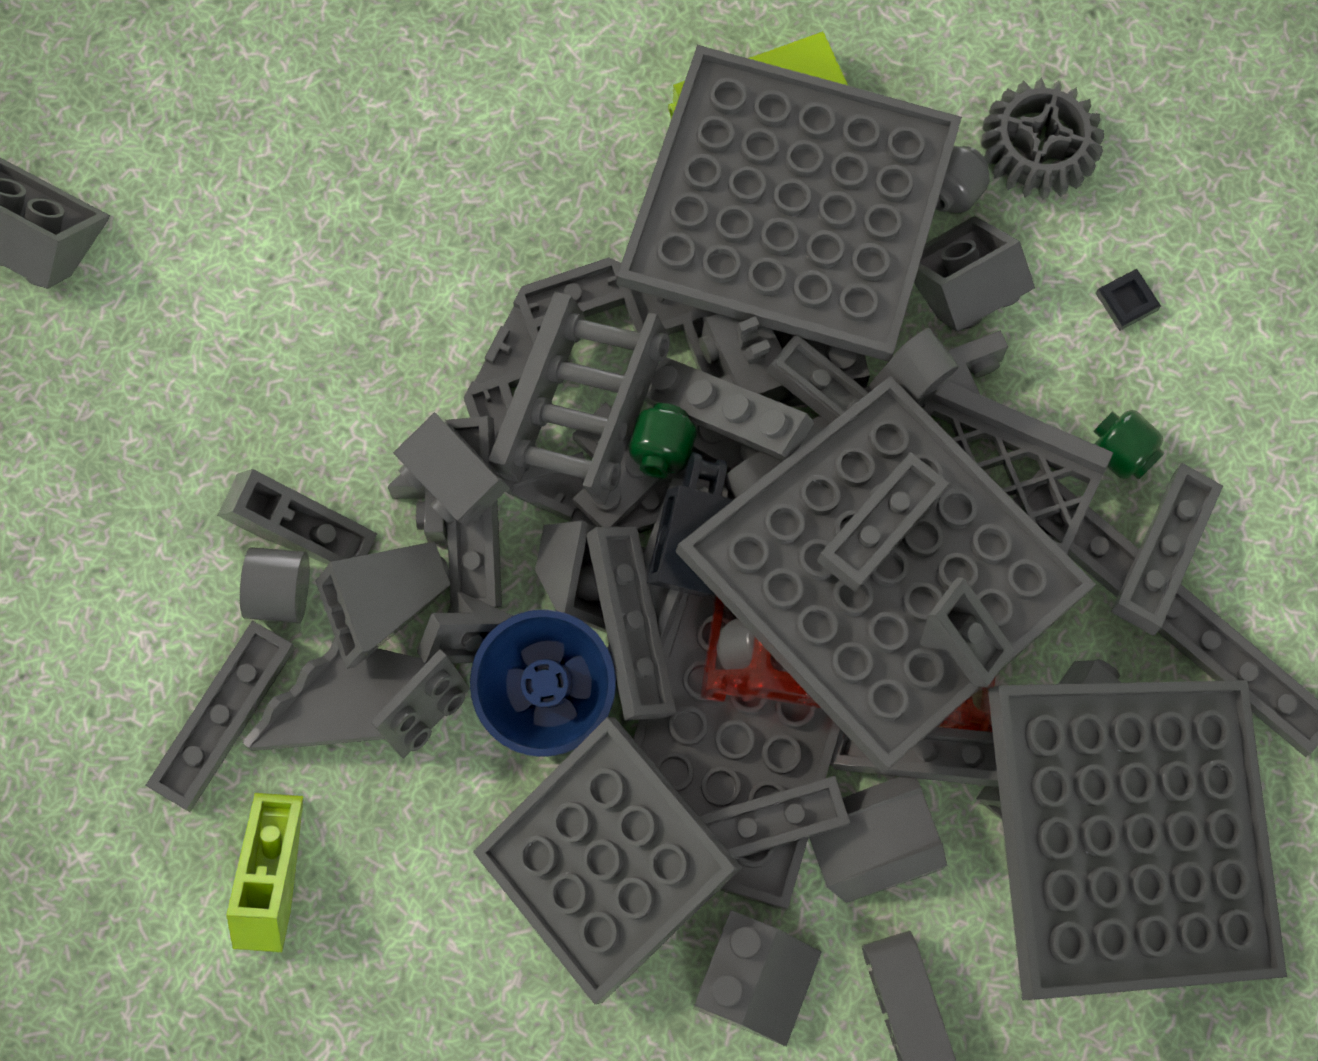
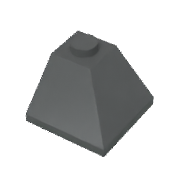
(568, 571)

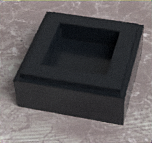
(1128, 299)

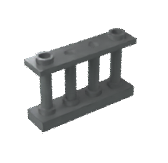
(550, 366)

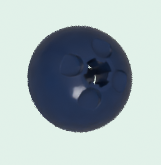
(521, 666)

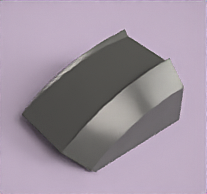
(885, 843)

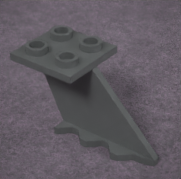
(379, 699)

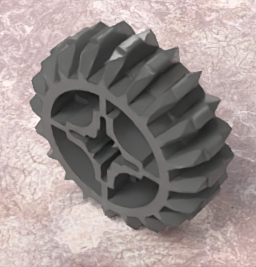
(1078, 143)

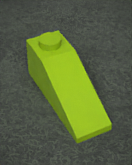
(265, 874)

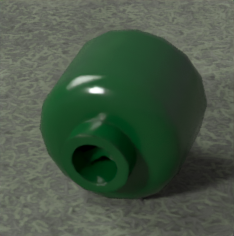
(662, 440)
(1132, 441)

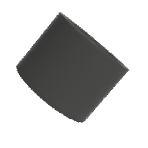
(274, 585)

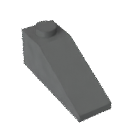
(293, 519)

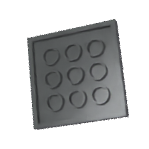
(606, 860)

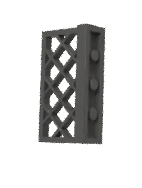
(1026, 439)

